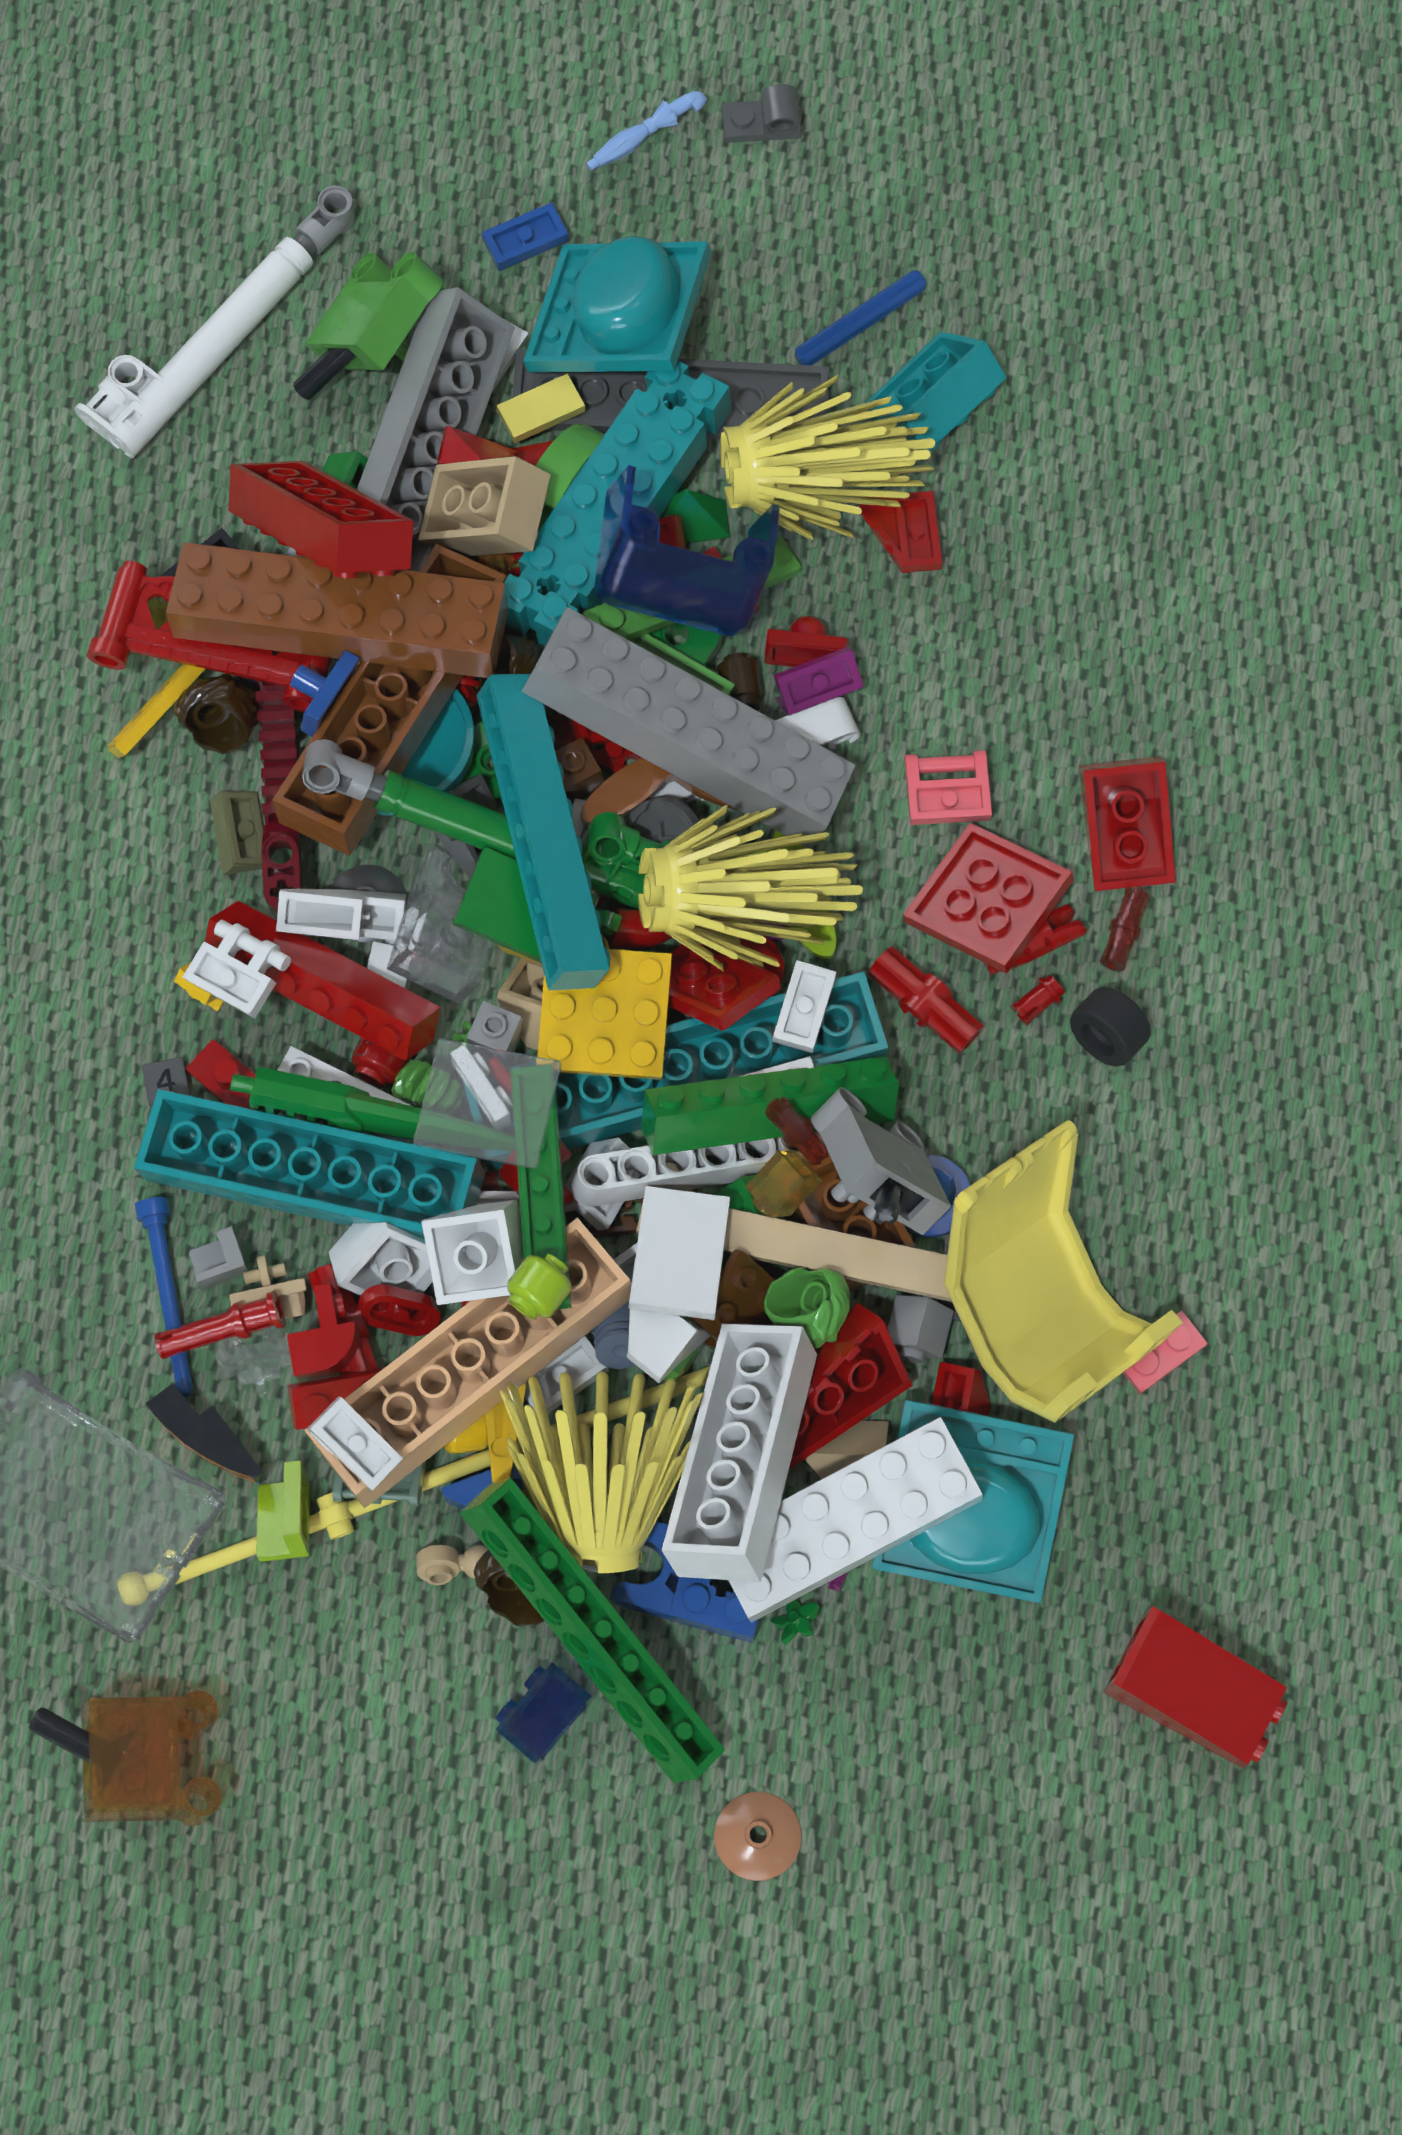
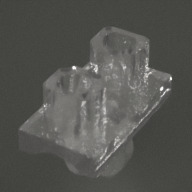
(255, 1361)

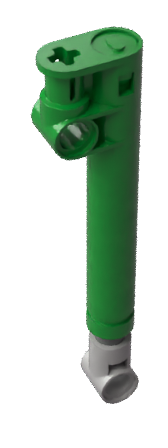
(610, 863)

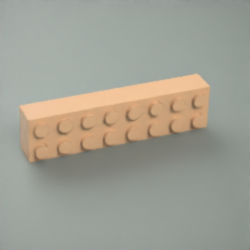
(470, 1357)

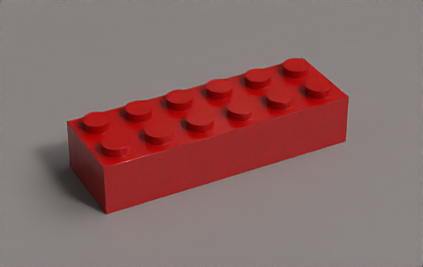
(321, 518)

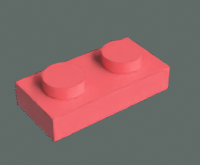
(1166, 1357)

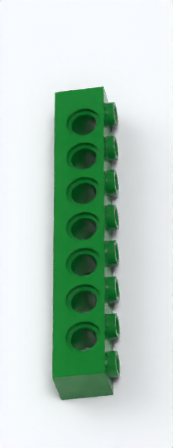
(592, 1631)

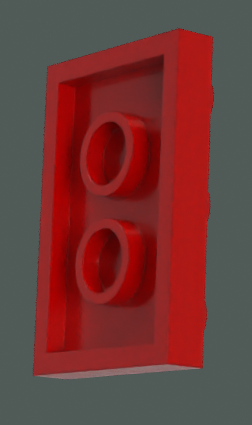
(715, 995)

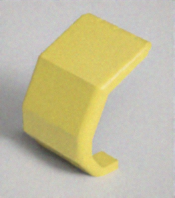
(1031, 1289)

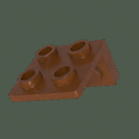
(739, 1296)

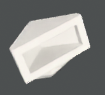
(661, 1341)

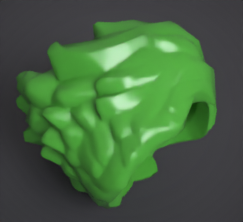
(811, 1300)

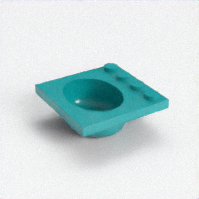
(618, 306)
(1009, 1535)

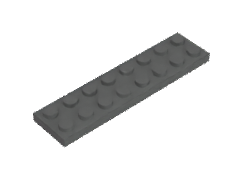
(609, 391)

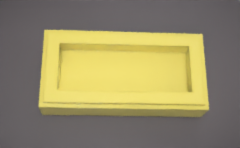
(540, 408)

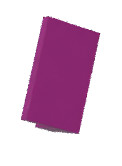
(817, 681)

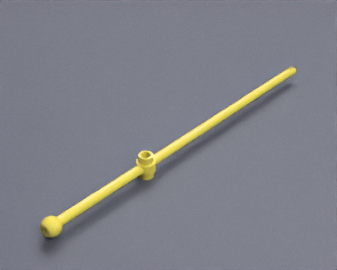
(337, 1516)

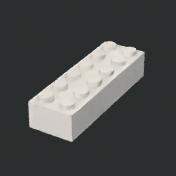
(740, 1453)
(860, 1515)

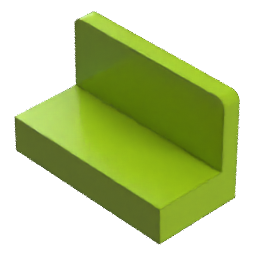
(284, 1516)

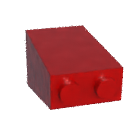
(1197, 1689)

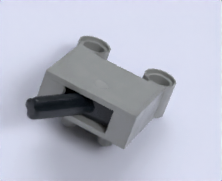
(879, 1165)

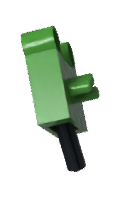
(369, 319)

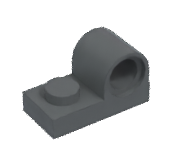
(764, 120)

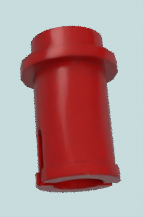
(1038, 999)

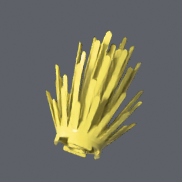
(794, 458)
(723, 897)

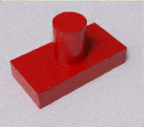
(215, 1070)

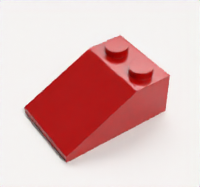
(1128, 823)

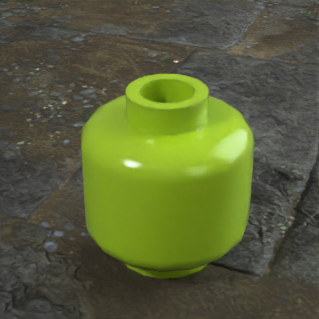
(539, 1286)

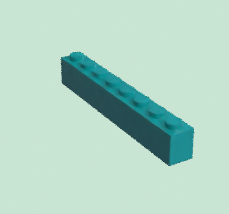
(543, 835)

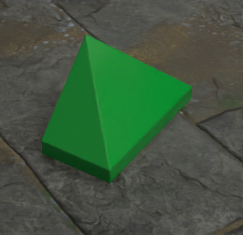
(701, 516)

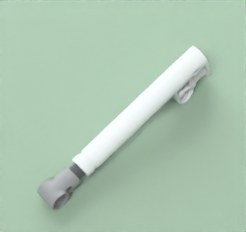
(135, 411)

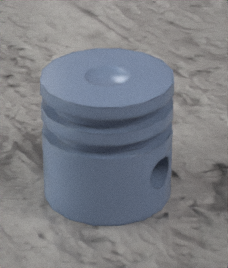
(612, 1339)

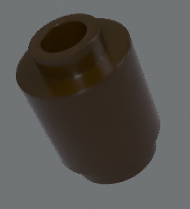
(744, 674)

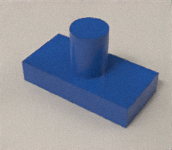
(322, 689)

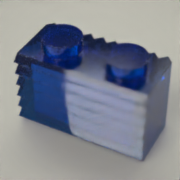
(542, 1713)

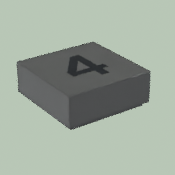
(167, 1076)

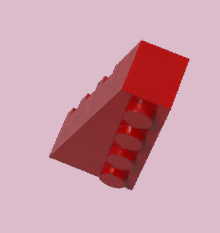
(849, 1381)

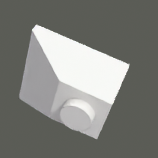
(474, 1251)
(380, 1255)

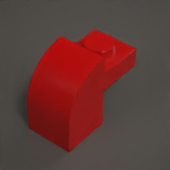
(327, 1348)

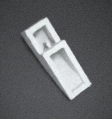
(340, 913)

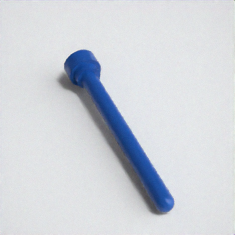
(153, 1215)

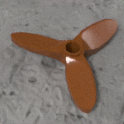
(633, 786)

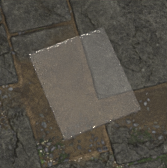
(487, 1103)

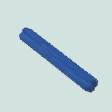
(860, 318)

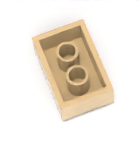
(485, 506)

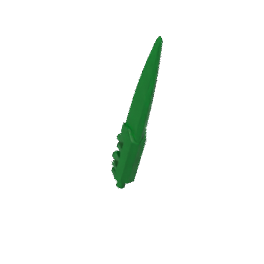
(321, 1099)

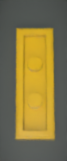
(153, 709)

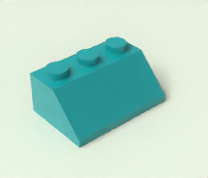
(942, 385)

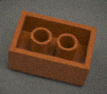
(825, 1212)

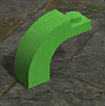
(565, 460)

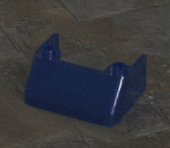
(675, 582)

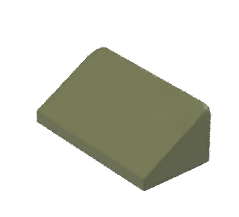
(238, 830)

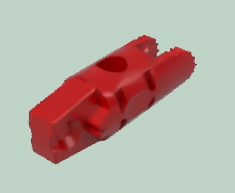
(1051, 936)

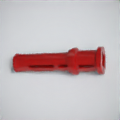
(238, 1321)

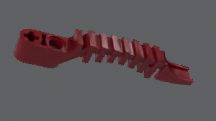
(278, 758)

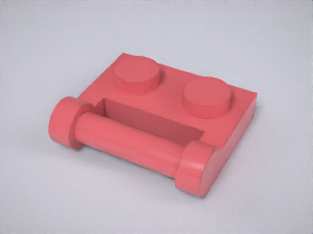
(948, 798)

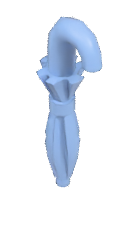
(630, 138)

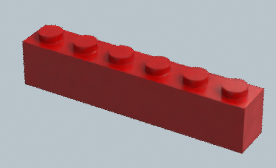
(338, 986)

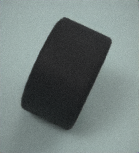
(1110, 1026)

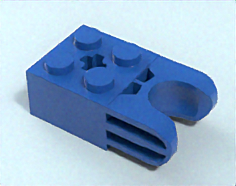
(685, 1599)

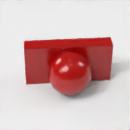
(802, 643)

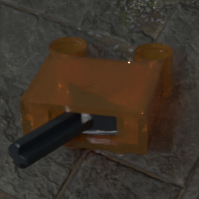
(134, 1756)

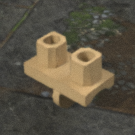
(290, 1292)

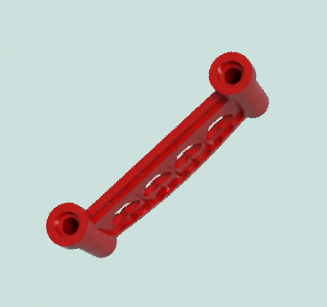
(130, 628)

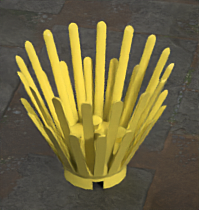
(594, 1517)

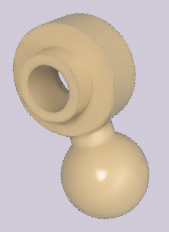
(442, 1563)

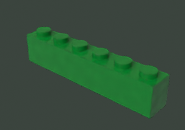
(735, 1107)

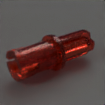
(796, 1130)

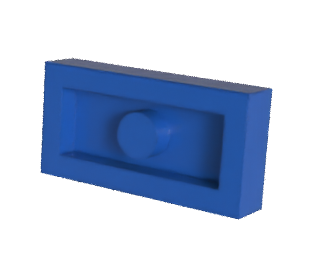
(525, 236)

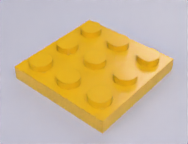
(614, 1026)

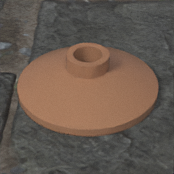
(752, 1859)

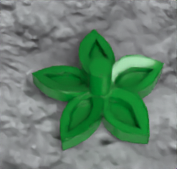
(796, 1620)

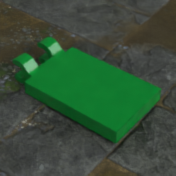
(498, 909)

